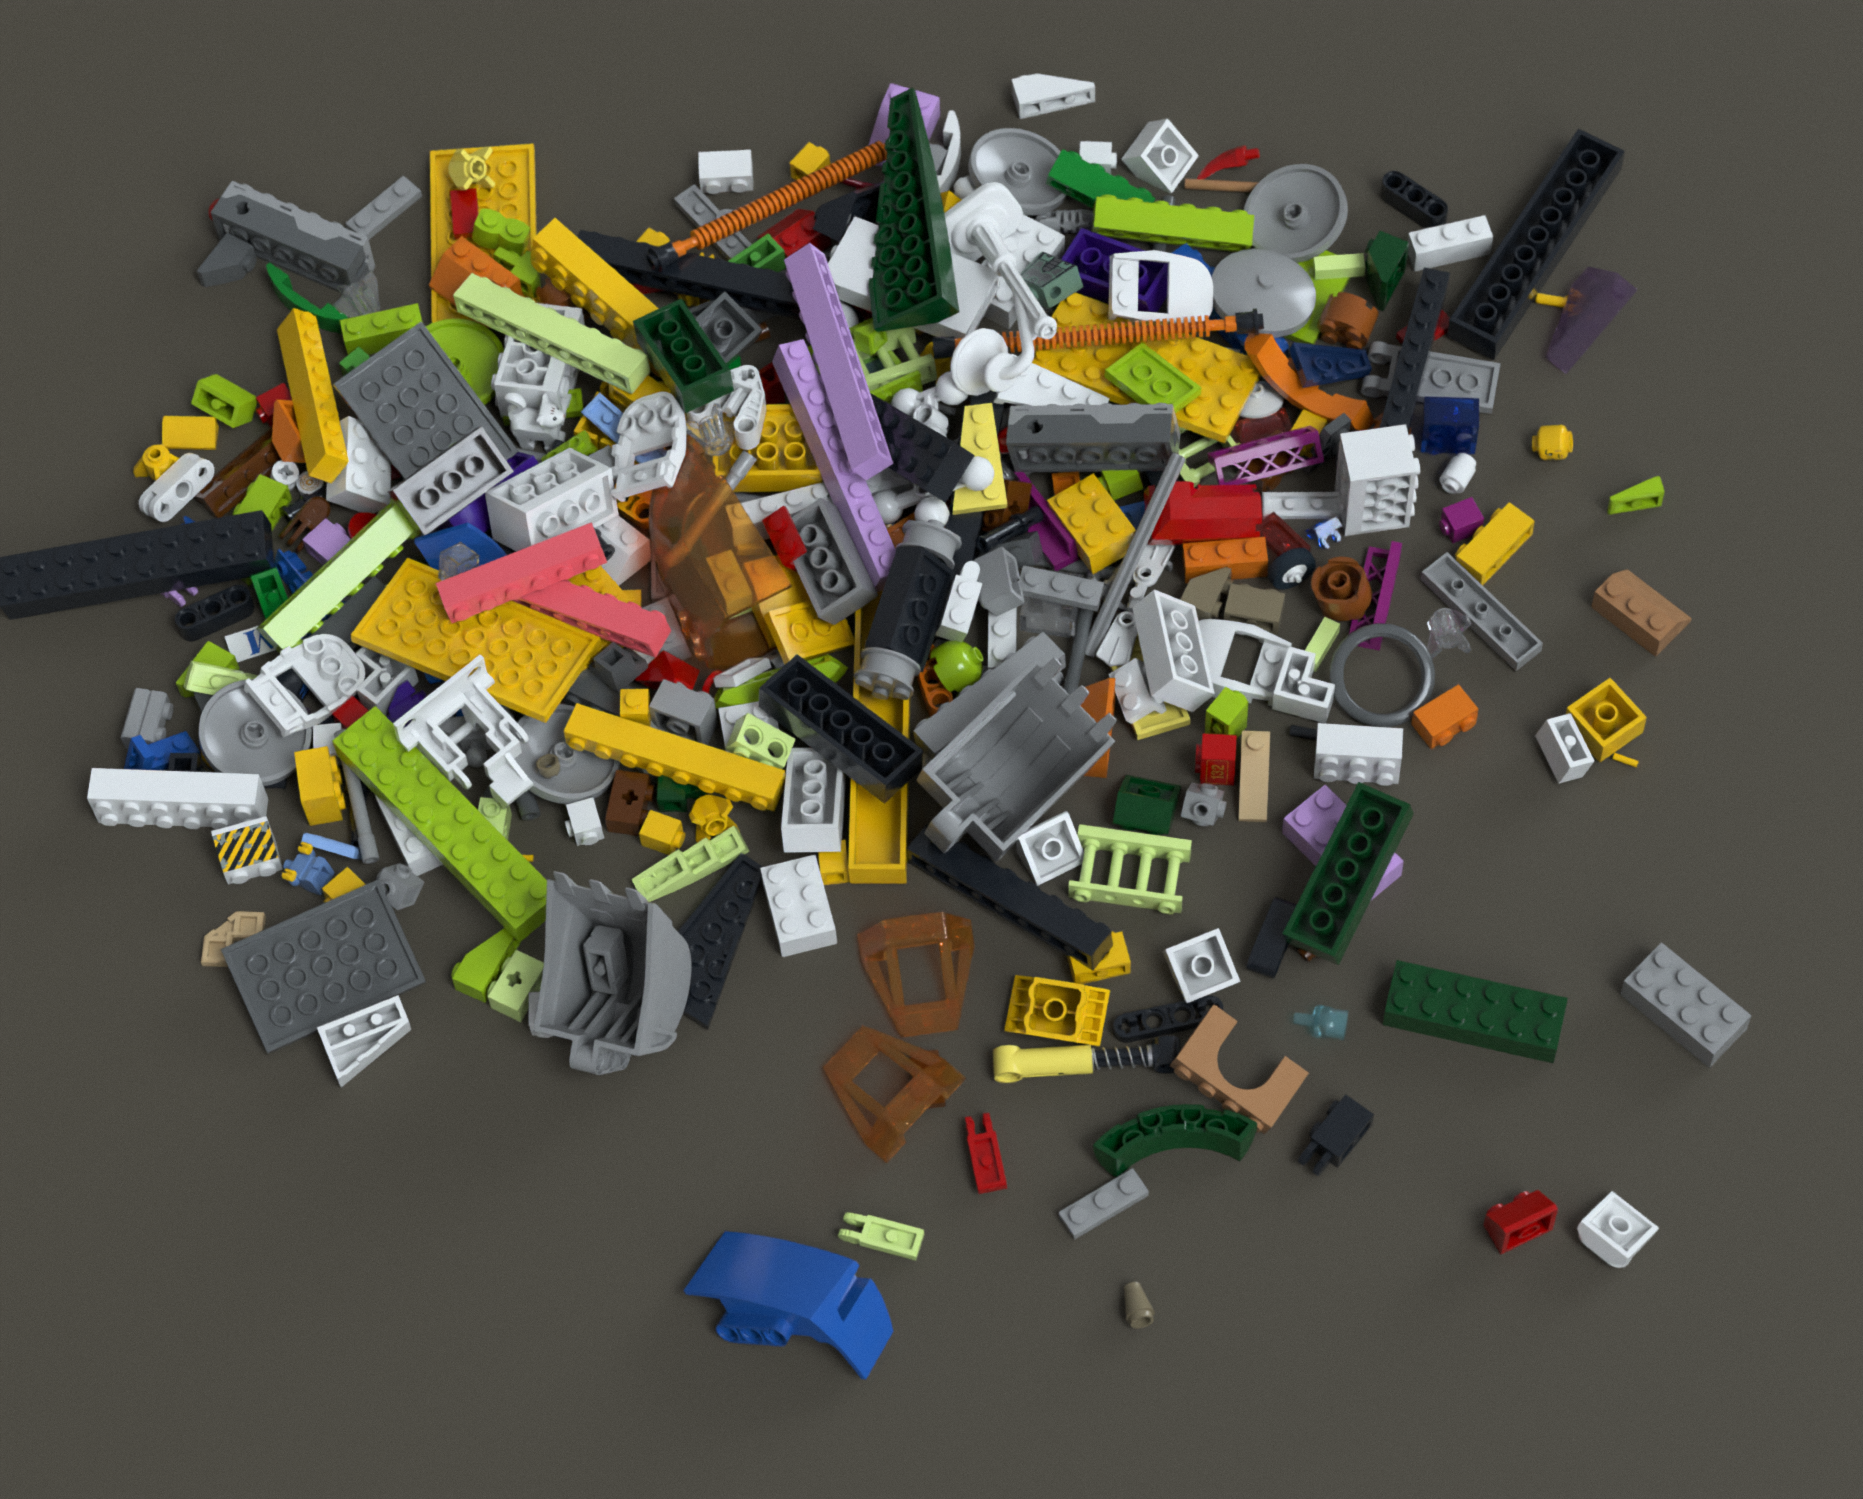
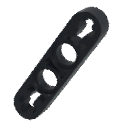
(1166, 1014)

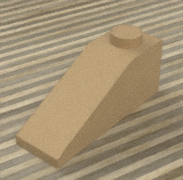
(1254, 776)

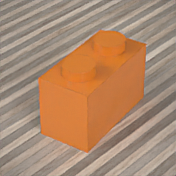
(1445, 717)

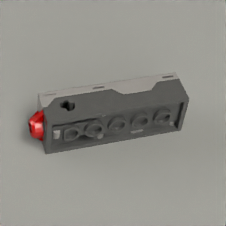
(292, 237)
(1090, 437)

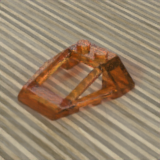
(910, 931)
(908, 1105)

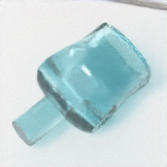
(1324, 1022)

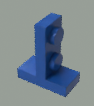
(157, 754)

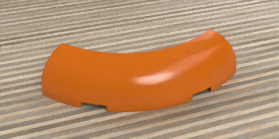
(1273, 367)

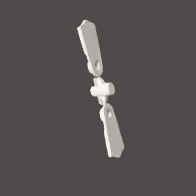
(1121, 637)

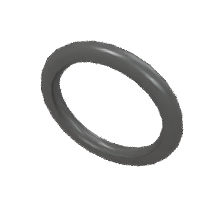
(1394, 632)

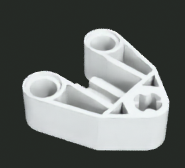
(748, 399)

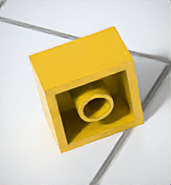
(1607, 719)
(320, 785)

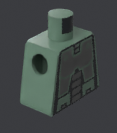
(1051, 279)

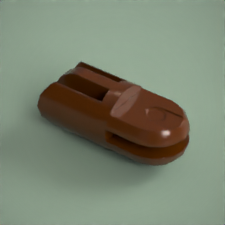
(310, 515)

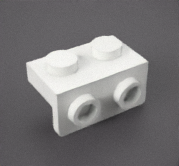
(1134, 691)

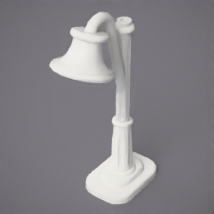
(976, 230)

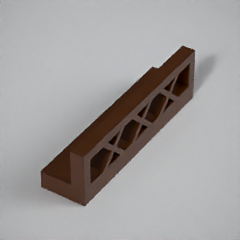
(231, 482)

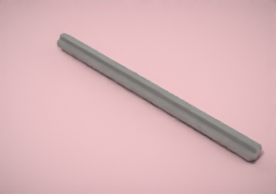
(1134, 553)

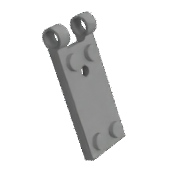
(1444, 376)

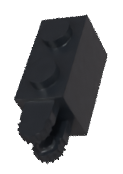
(1337, 1134)

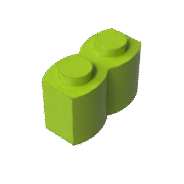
(495, 230)

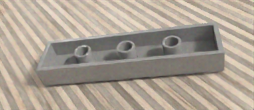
(1487, 615)

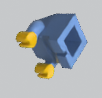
(307, 870)

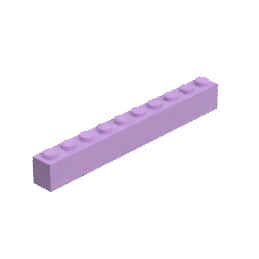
(837, 362)
(846, 489)

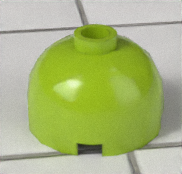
(957, 665)

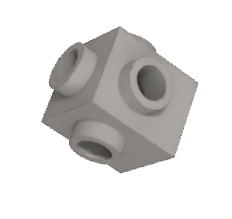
(1203, 804)
(400, 885)

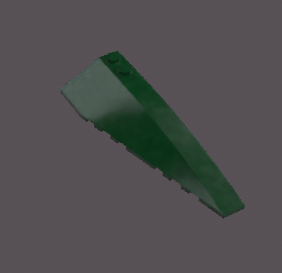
(913, 254)

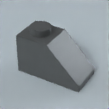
(227, 262)

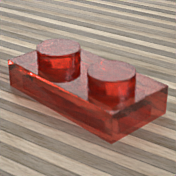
(1258, 428)
(1280, 535)

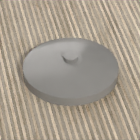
(1019, 163)
(1297, 211)
(1268, 283)
(244, 739)
(581, 772)

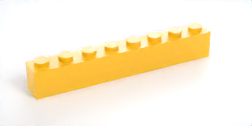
(312, 396)
(675, 757)

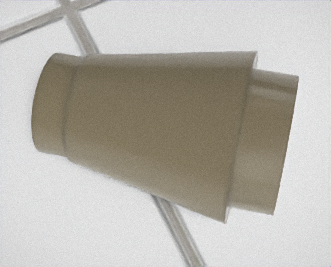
(1137, 1306)

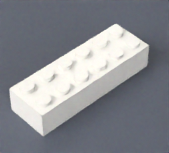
(175, 798)

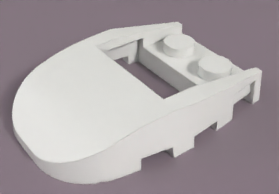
(1187, 287)
(645, 427)
(1217, 640)
(326, 668)

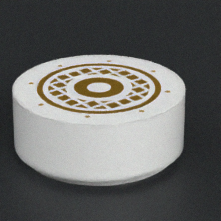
(308, 484)

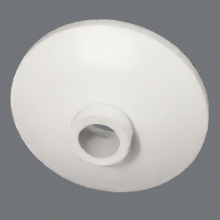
(1262, 402)

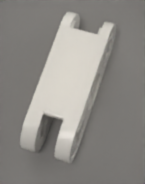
(163, 499)

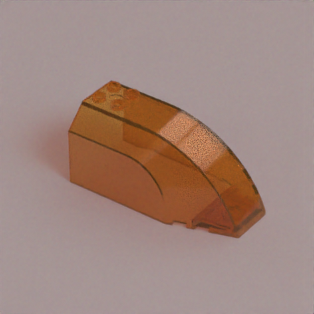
(712, 562)

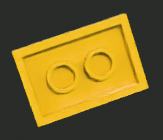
(801, 632)

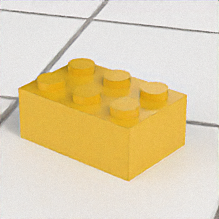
(1094, 523)

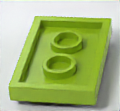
(1152, 379)

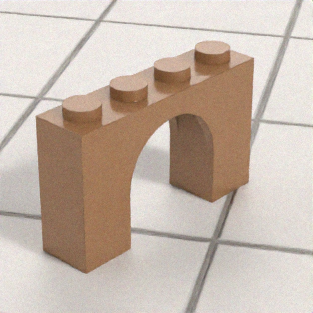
(1199, 1064)

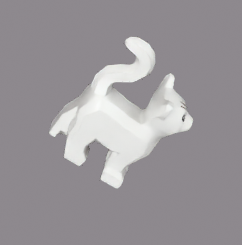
(535, 425)

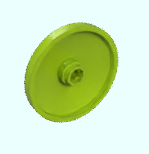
(472, 351)

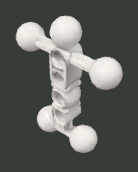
(924, 408)

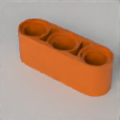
(932, 693)

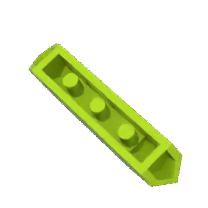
(749, 691)

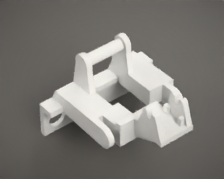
(479, 710)

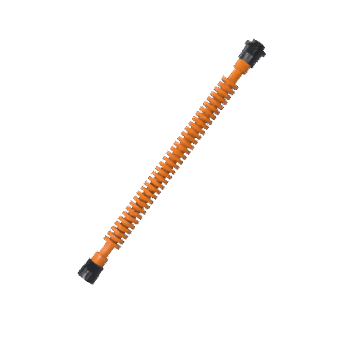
(768, 205)
(1241, 323)

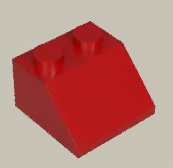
(796, 232)
(1520, 1220)

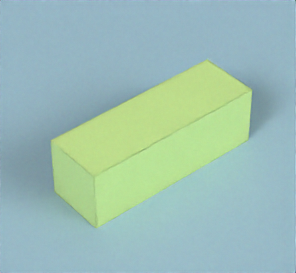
(1339, 266)
(1323, 640)

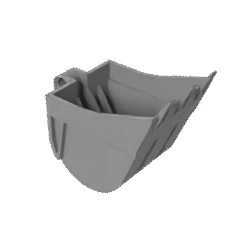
(1013, 761)
(650, 1001)

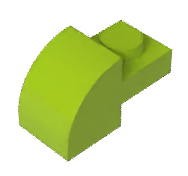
(520, 267)

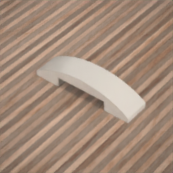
(951, 138)

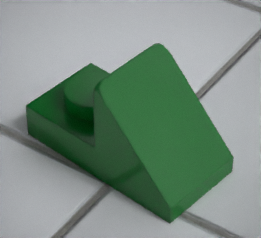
(269, 590)

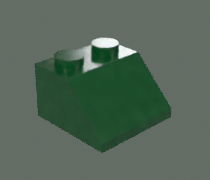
(1385, 266)
(1146, 805)

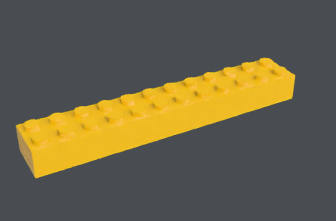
(877, 829)

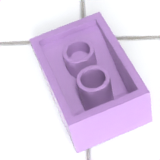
(929, 108)

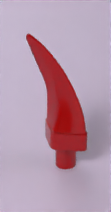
(1234, 157)

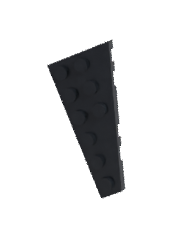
(715, 934)

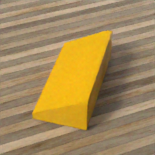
(189, 432)

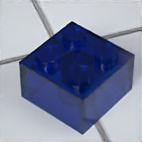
(1449, 425)

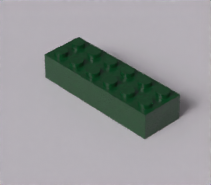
(1348, 873)
(1475, 1011)

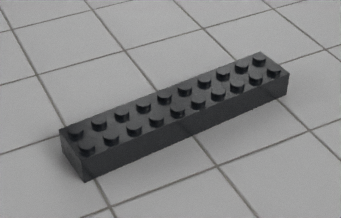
(1535, 244)
(135, 565)

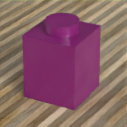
(1461, 520)

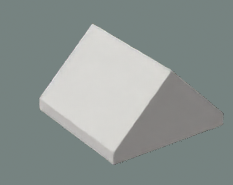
(1050, 848)

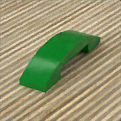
(327, 318)

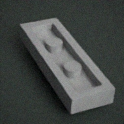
(385, 208)
(1061, 588)
(1103, 1203)

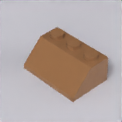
(1639, 611)

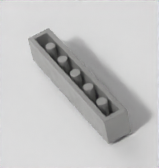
(953, 717)

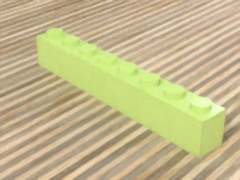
(552, 333)

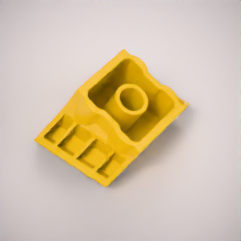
(1057, 1010)

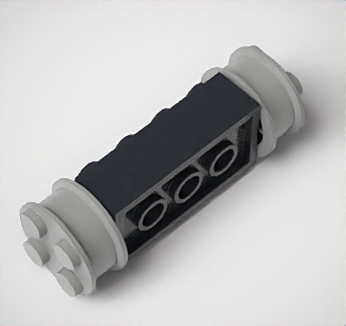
(909, 610)

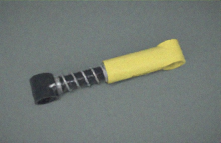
(1014, 1063)

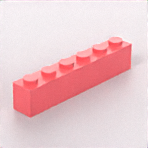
(521, 573)
(601, 615)

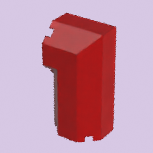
(1206, 513)

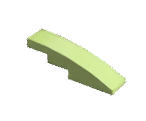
(691, 865)

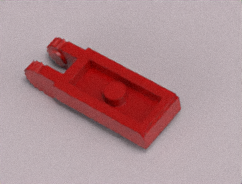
(985, 1156)

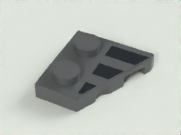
(1329, 438)

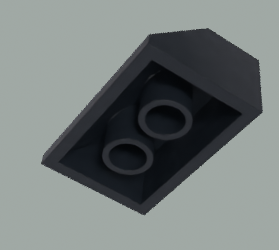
(837, 214)

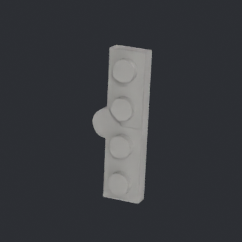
(701, 212)

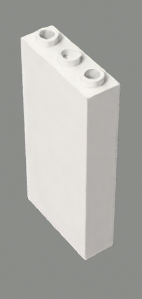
(852, 269)

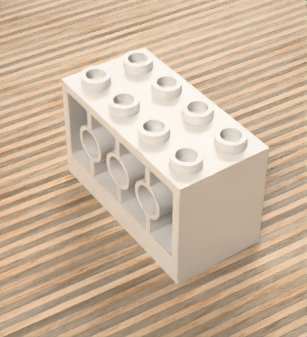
(535, 373)
(1376, 479)
(551, 500)

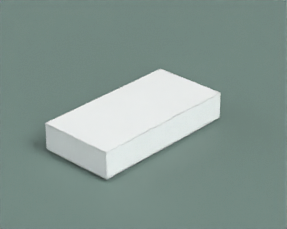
(742, 672)

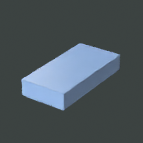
(332, 845)

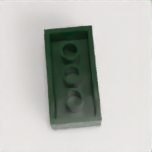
(683, 355)

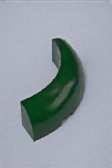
(1174, 1128)

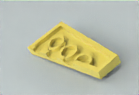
(981, 439)

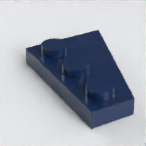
(1328, 364)

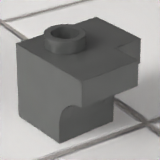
(617, 666)

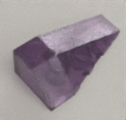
(1589, 309)

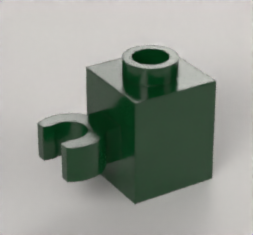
(674, 796)

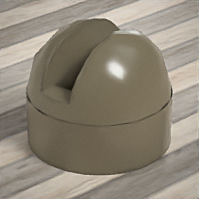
(545, 760)

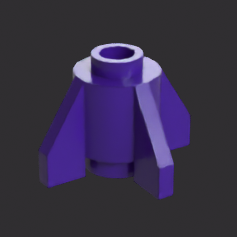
(404, 701)

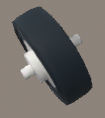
(1291, 568)

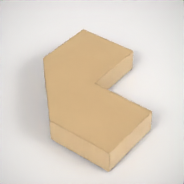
(236, 928)

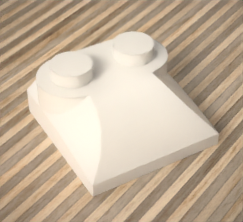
(1615, 1230)

